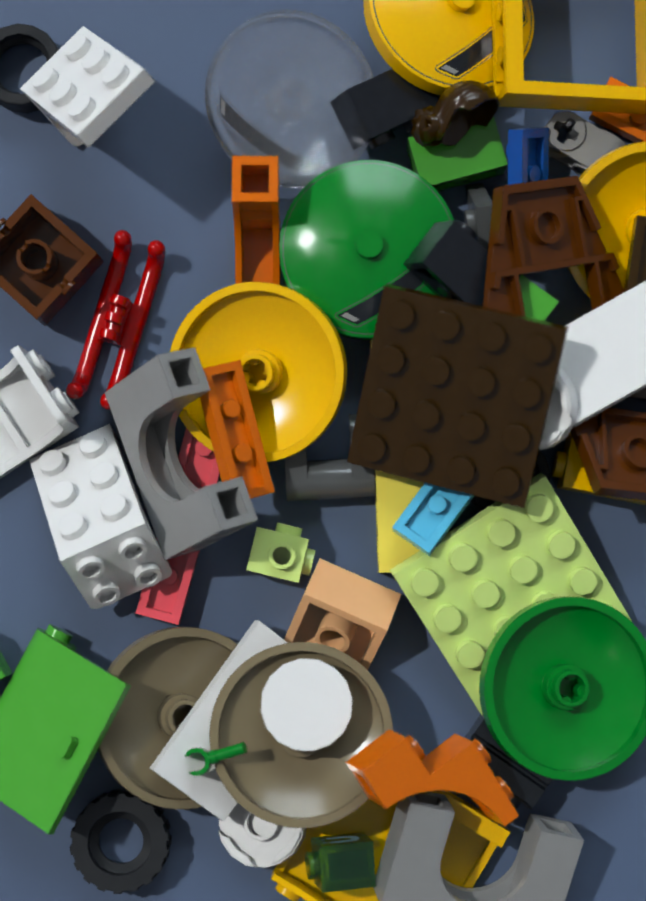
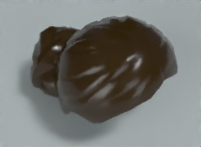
(454, 114)

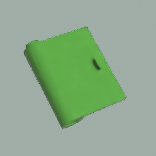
(52, 725)

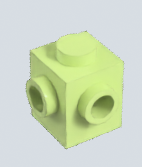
(281, 553)

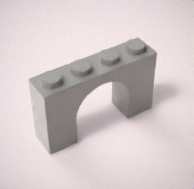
(146, 417)
(416, 844)

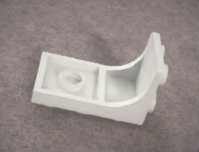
(86, 87)
(30, 409)
(98, 519)

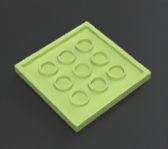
(494, 570)

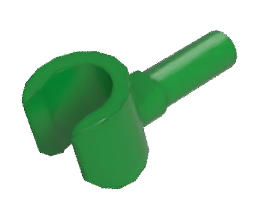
(215, 756)

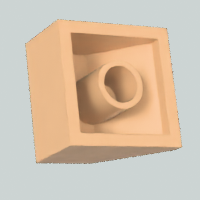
(343, 612)

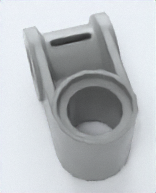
(583, 144)

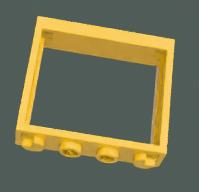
(515, 92)

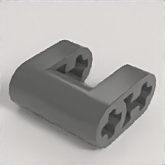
(327, 478)

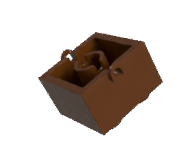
(42, 260)

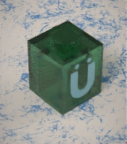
(341, 862)

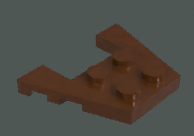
(541, 230)
(614, 452)

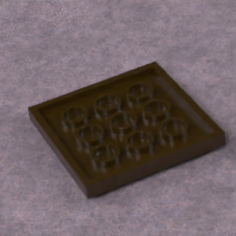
(456, 394)

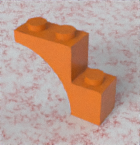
(256, 218)
(398, 768)

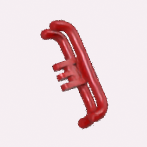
(117, 318)

